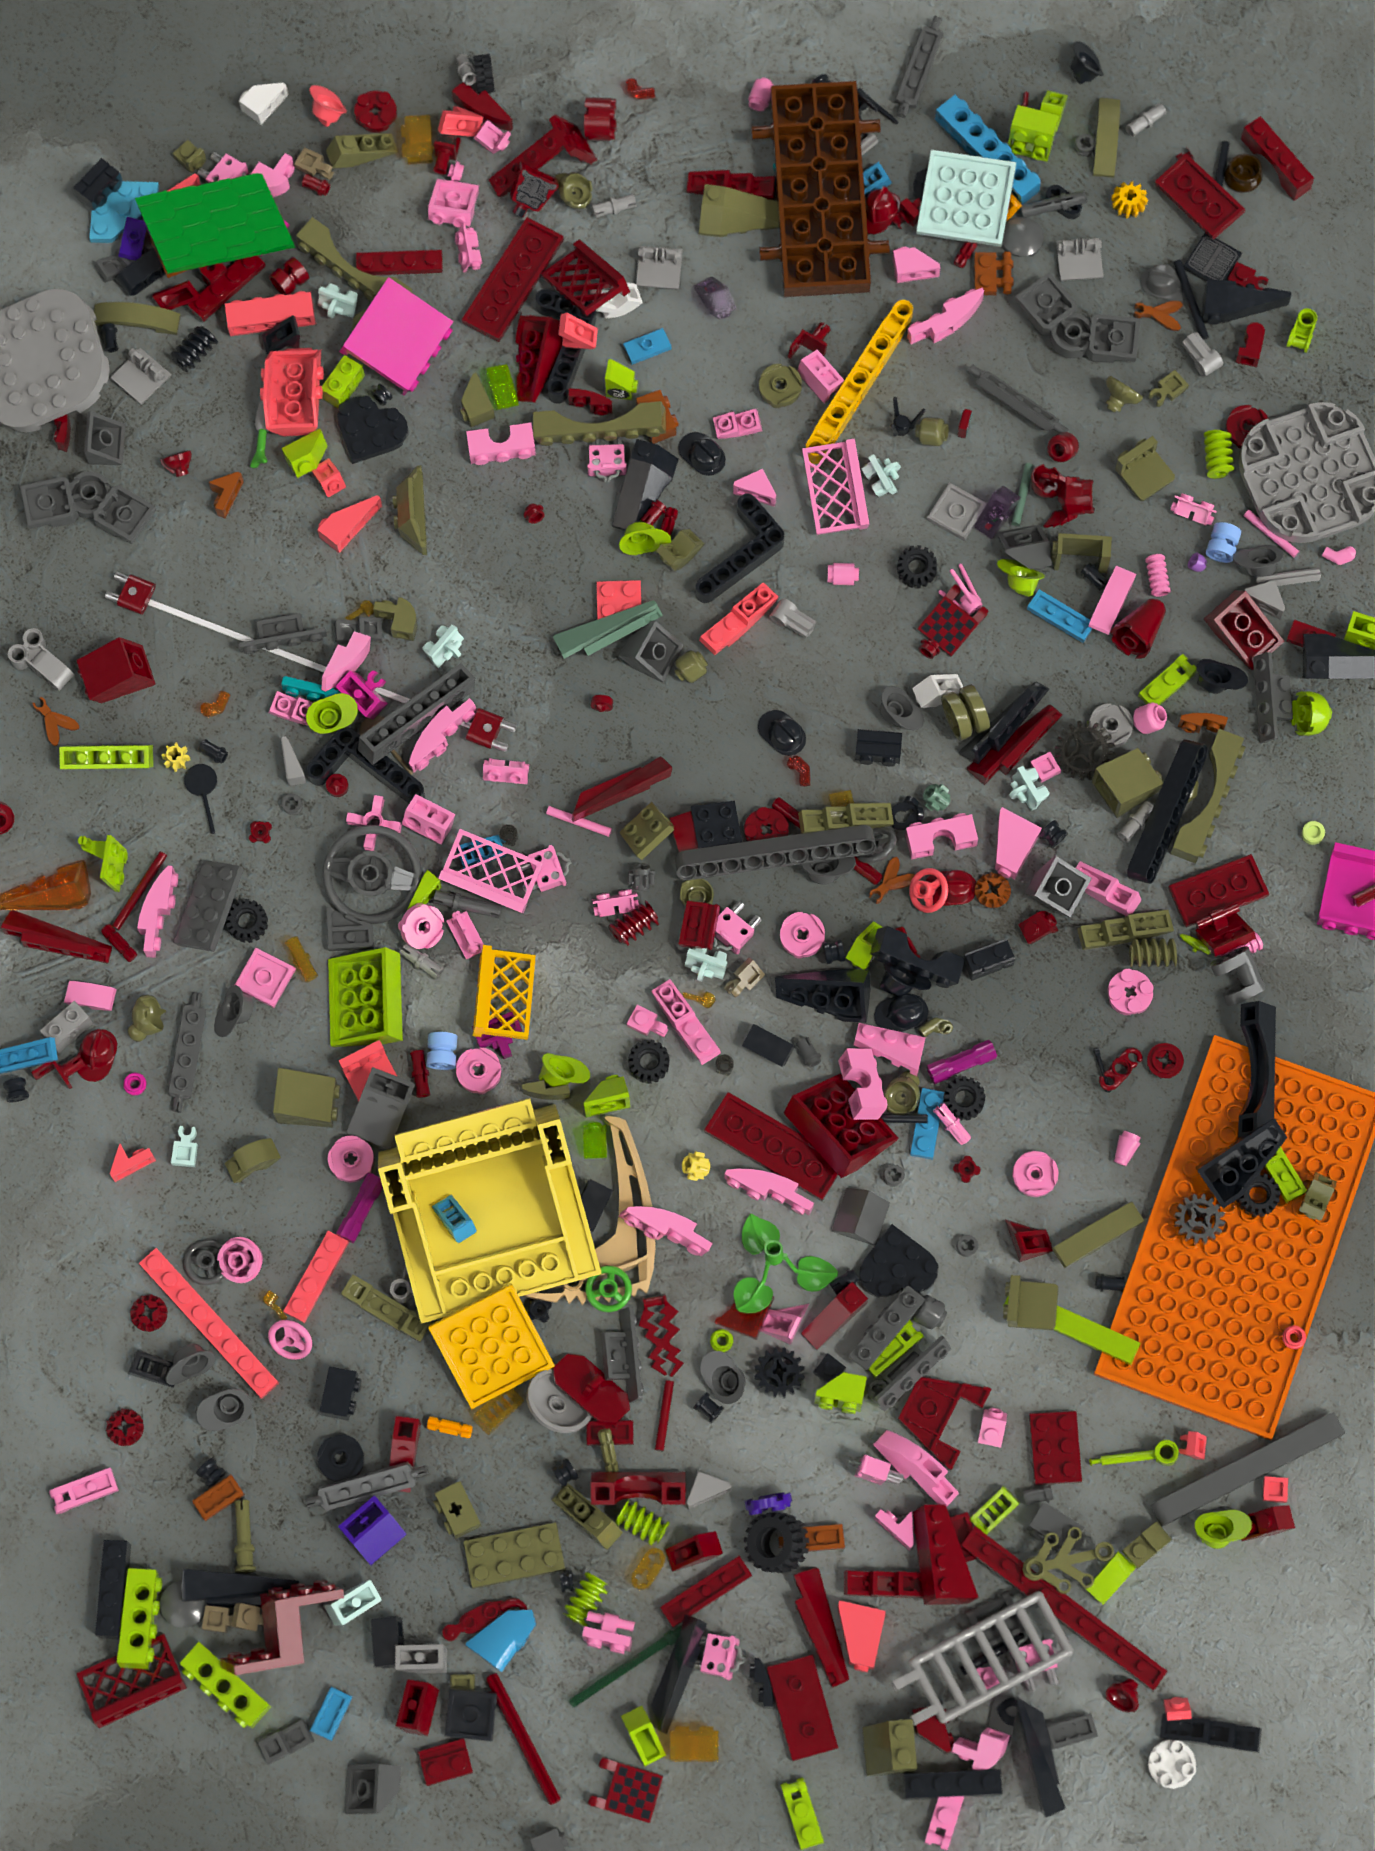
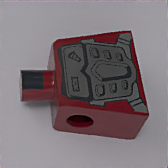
(531, 189)

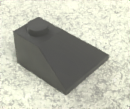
(1027, 546)
(652, 651)
(1058, 886)
(371, 1787)

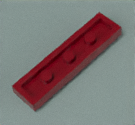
(400, 262)
(706, 1591)

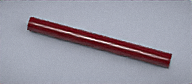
(141, 887)

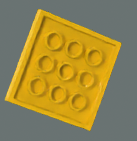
(491, 1346)

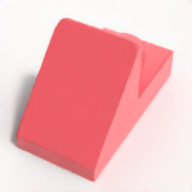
(460, 122)
(577, 332)
(125, 1166)

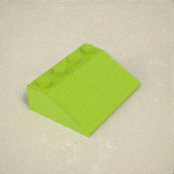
(365, 998)

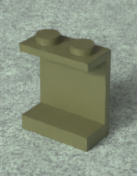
(1082, 545)

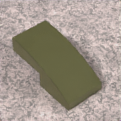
(538, 1090)

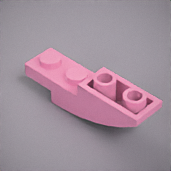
(954, 315)
(433, 740)
(157, 903)
(685, 1022)
(761, 1183)
(661, 1222)
(914, 1461)

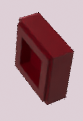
(964, 423)

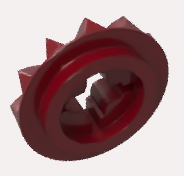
(1174, 1056)
(159, 1315)
(133, 1433)

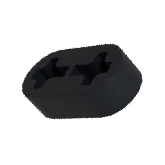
(1073, 214)

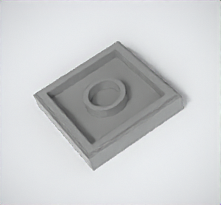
(956, 511)

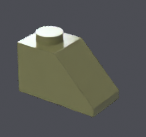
(475, 403)

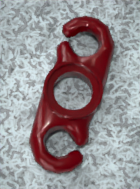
(1124, 1060)

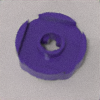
(776, 1501)

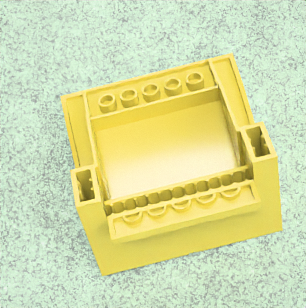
(515, 1185)

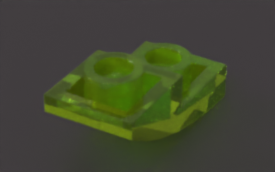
(502, 387)

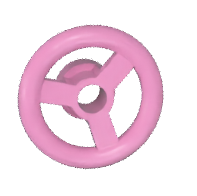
(293, 1337)

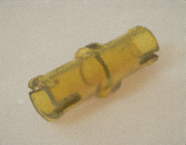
(301, 959)

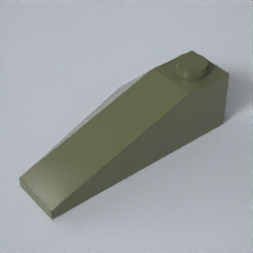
(734, 211)

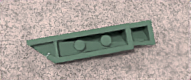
(606, 630)

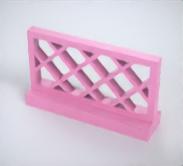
(854, 481)
(481, 888)

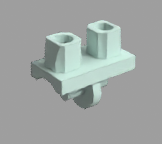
(336, 302)
(885, 483)
(445, 647)
(1025, 789)
(705, 964)

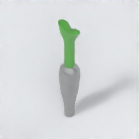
(260, 426)

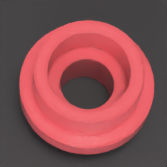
(1297, 1331)

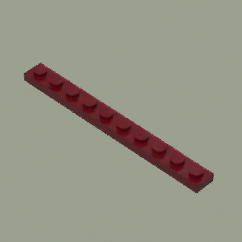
(1066, 1610)

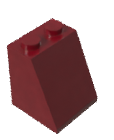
(115, 670)

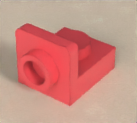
(329, 477)

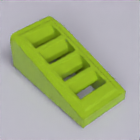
(426, 889)
(1009, 1496)

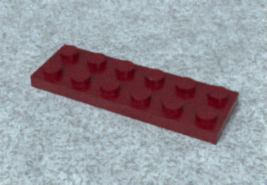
(512, 279)
(771, 1145)

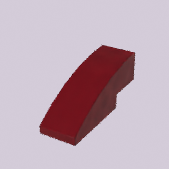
(483, 105)

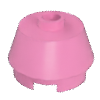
(240, 1260)

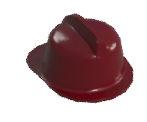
(881, 210)
(960, 887)
(98, 1054)

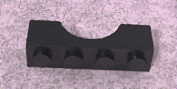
(893, 947)
(111, 1589)
(952, 1784)

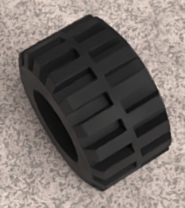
(759, 1542)

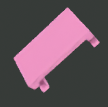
(820, 375)

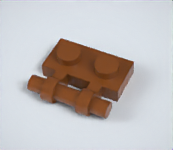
(986, 272)

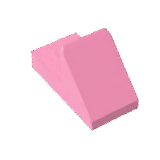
(901, 1532)

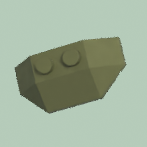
(411, 510)

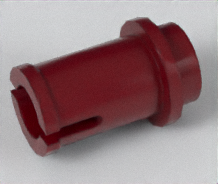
(316, 185)
(656, 510)

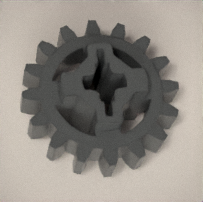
(1193, 1212)

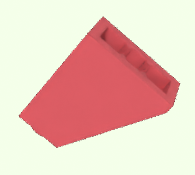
(861, 1633)

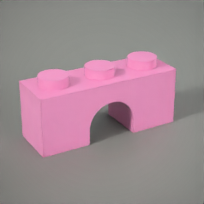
(518, 445)
(959, 829)
(869, 1100)

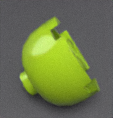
(1310, 713)

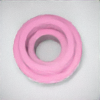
(455, 171)

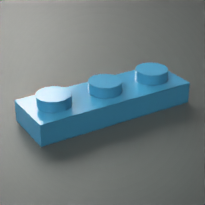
(1060, 615)
(28, 1055)
(926, 1134)

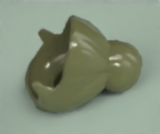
(574, 183)
(145, 1018)
(907, 1085)

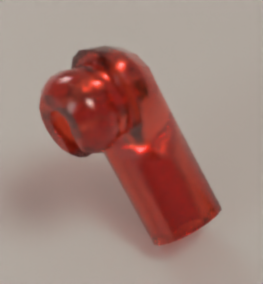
(638, 92)
(802, 767)

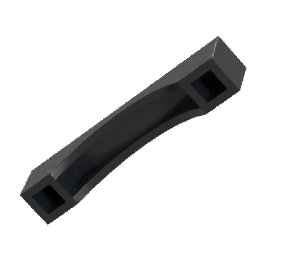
(1259, 1029)

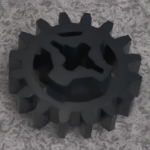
(789, 1371)

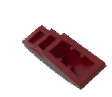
(746, 182)
(883, 1584)

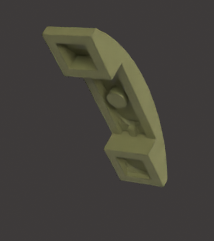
(1106, 137)
(137, 315)
(385, 1308)

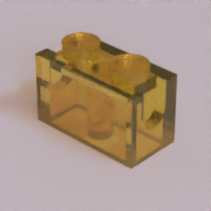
(418, 139)
(693, 1745)

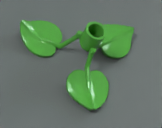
(761, 1236)

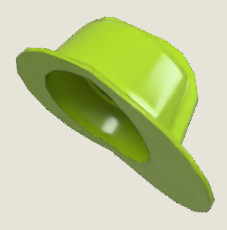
(642, 538)
(1020, 577)
(332, 713)
(562, 1070)
(1222, 1527)

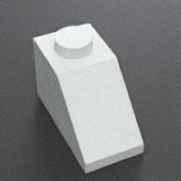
(262, 100)
(930, 690)

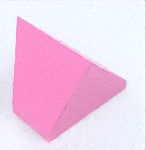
(784, 1322)

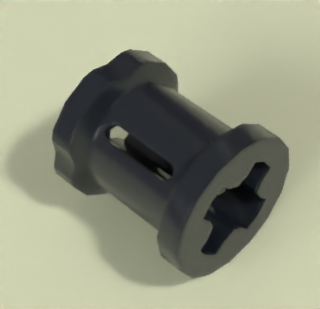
(708, 1408)

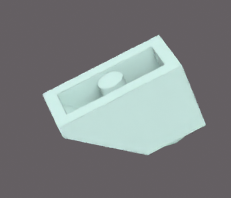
(354, 1603)

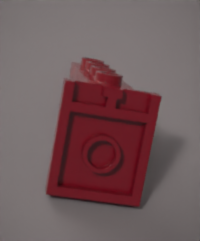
(562, 136)

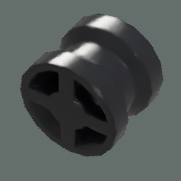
(1053, 833)
(833, 951)
(16, 1090)
(210, 1472)
(564, 1472)

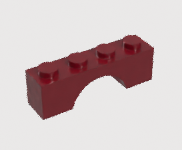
(1291, 172)
(612, 1487)

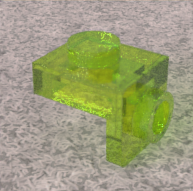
(594, 1140)

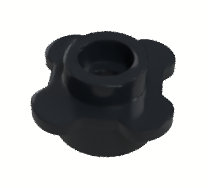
(543, 1315)

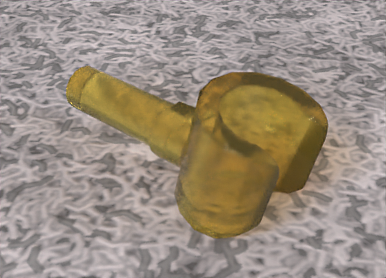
(366, 607)
(707, 1000)
(270, 1299)

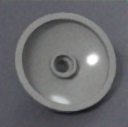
(544, 1394)

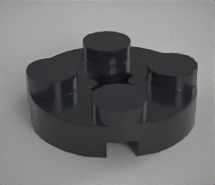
(339, 1445)

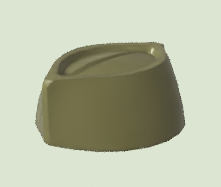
(697, 891)

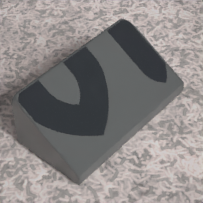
(1003, 1715)

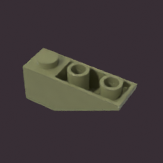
(359, 149)
(587, 1516)

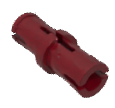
(420, 1073)

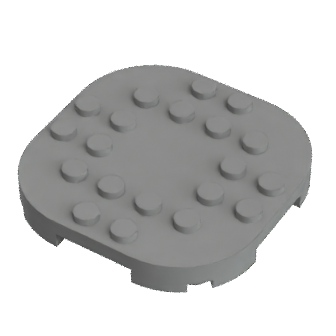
(48, 359)
(1310, 473)

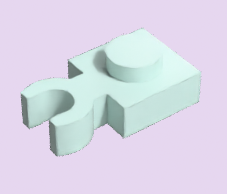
(185, 1151)

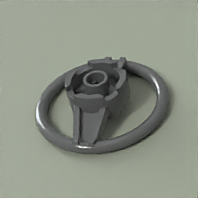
(387, 876)

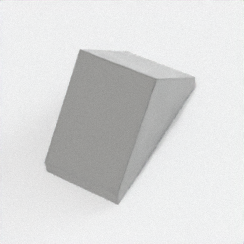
(1267, 598)
(706, 1489)

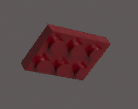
(1055, 1448)

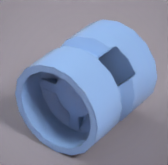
(1223, 542)
(441, 1054)

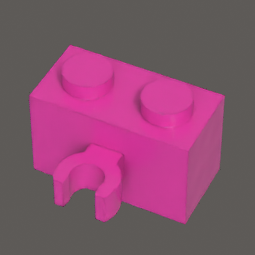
(364, 692)

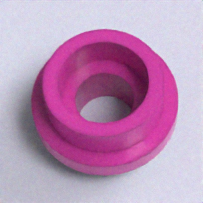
(132, 1078)

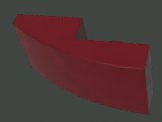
(598, 403)
(63, 432)
(684, 831)

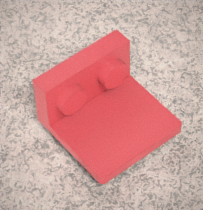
(359, 1065)

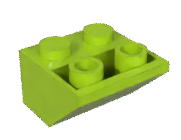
(1032, 133)
(842, 1392)

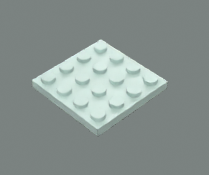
(966, 198)

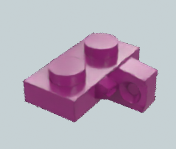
(498, 1041)

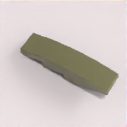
(854, 814)
(1125, 929)
(1098, 1234)

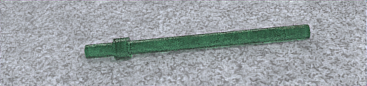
(670, 1638)

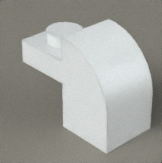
(620, 305)

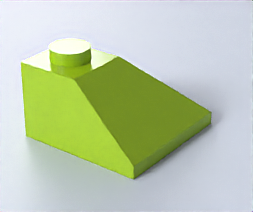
(608, 1097)

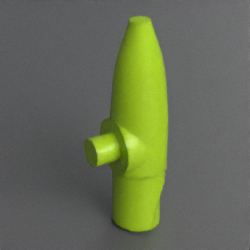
(1196, 944)

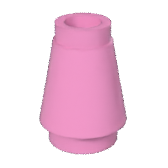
(1126, 1147)

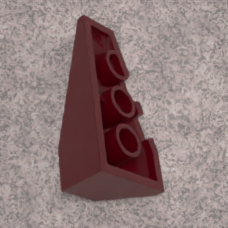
(538, 351)

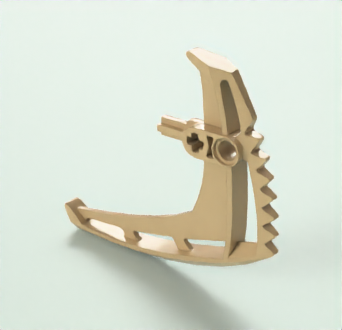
(622, 1247)

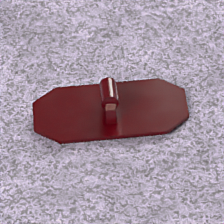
(590, 1390)

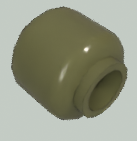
(932, 431)
(691, 666)

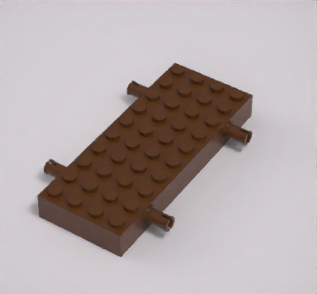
(820, 189)

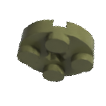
(783, 374)

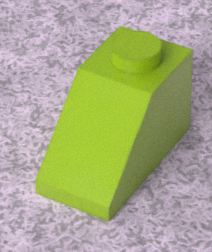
(1054, 104)
(305, 453)

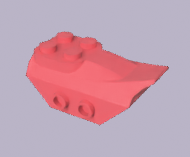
(292, 391)

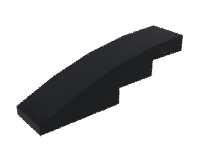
(1212, 1733)

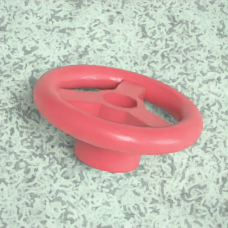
(926, 890)

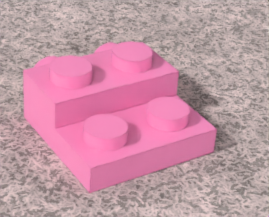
(453, 203)

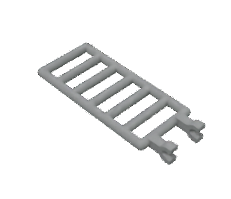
(1004, 1682)

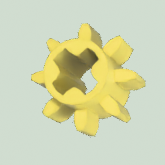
(171, 754)
(696, 1166)

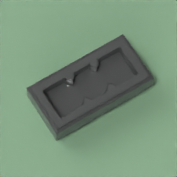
(1071, 1731)

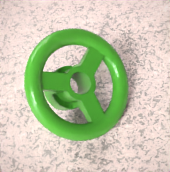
(622, 1300)

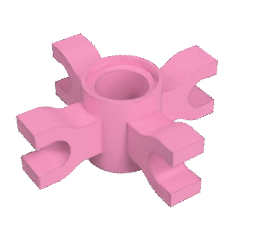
(358, 820)

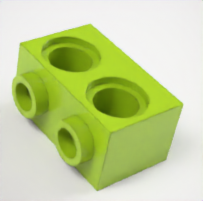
(342, 381)

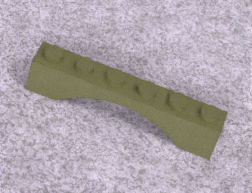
(316, 240)
(644, 419)
(1191, 837)

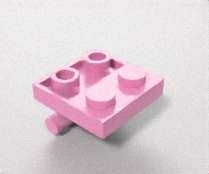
(607, 1635)

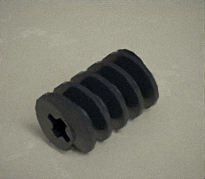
(193, 347)

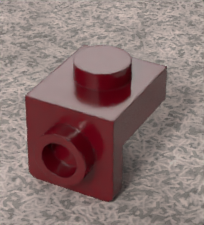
(1038, 926)

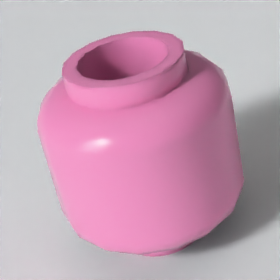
(1149, 718)

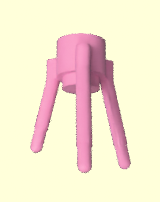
(970, 601)

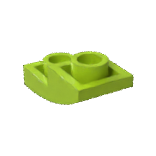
(1111, 1577)

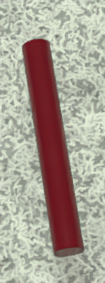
(664, 1416)

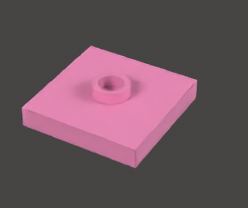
(265, 977)

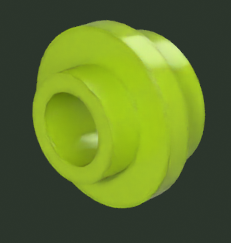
(721, 1333)

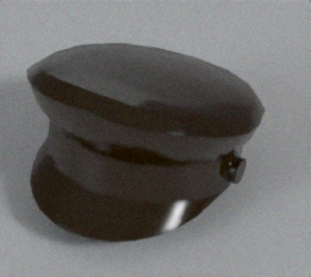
(1244, 173)

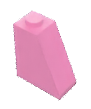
(1014, 842)

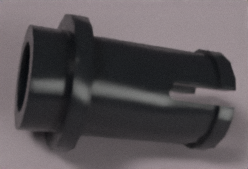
(109, 335)
(1094, 576)
(213, 751)
(843, 1281)
(1109, 1283)

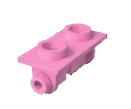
(466, 240)
(1185, 506)
(495, 770)
(623, 901)
(465, 934)

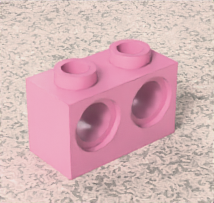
(428, 819)

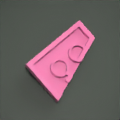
(896, 1046)

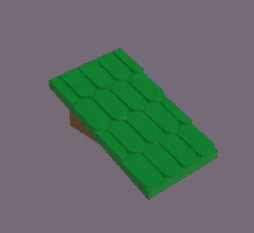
(213, 223)

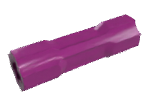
(977, 1055)
(353, 1222)

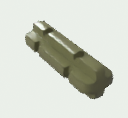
(608, 1450)

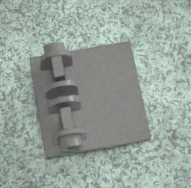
(1080, 259)
(659, 267)
(140, 375)

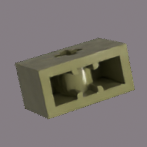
(457, 1496)

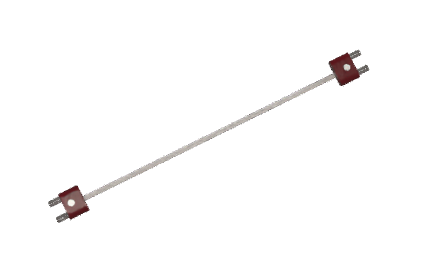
(138, 594)

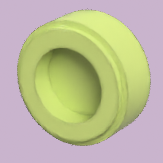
(1313, 832)

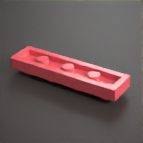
(316, 1277)

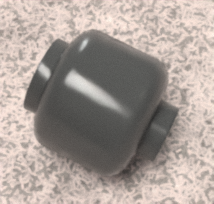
(931, 1313)

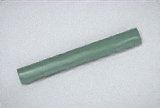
(1025, 481)

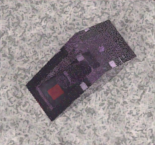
(715, 297)
(997, 511)

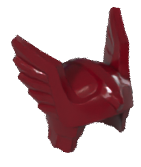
(1074, 498)

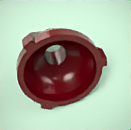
(178, 463)
(1123, 1695)

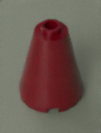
(1139, 629)

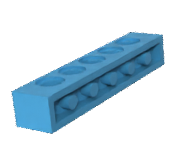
(961, 132)

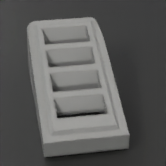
(292, 767)

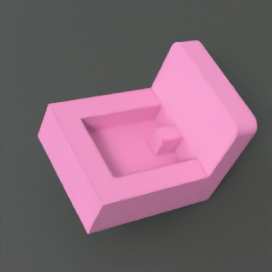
(492, 137)
(992, 1427)

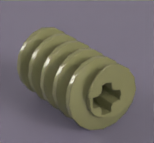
(1153, 952)

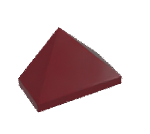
(176, 296)

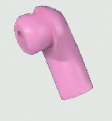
(1340, 557)

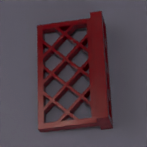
(597, 268)
(133, 1701)

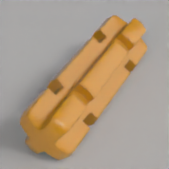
(449, 1427)

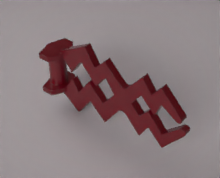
(663, 1343)

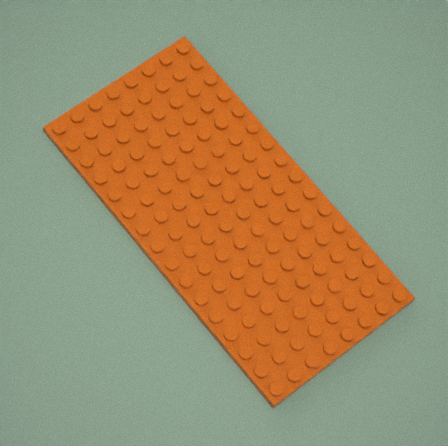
(1219, 1309)

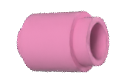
(760, 94)
(843, 574)

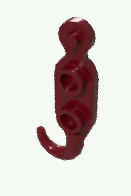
(480, 1617)

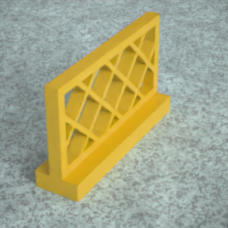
(485, 987)

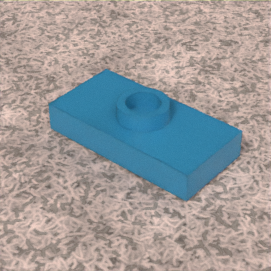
(647, 346)
(331, 1713)

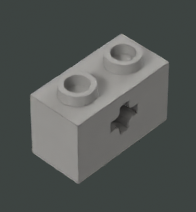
(67, 1026)

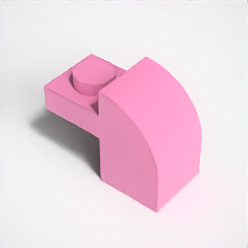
(278, 178)
(986, 1753)

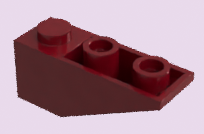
(405, 1442)

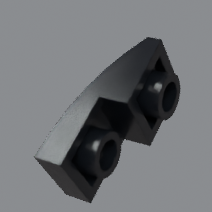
(760, 1676)

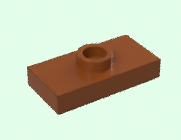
(218, 1497)

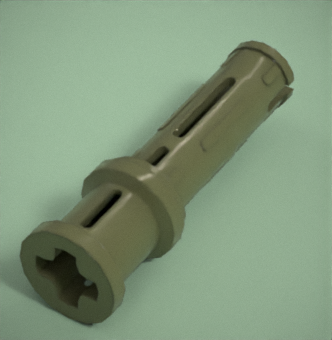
(244, 1548)

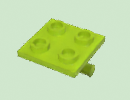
(113, 857)

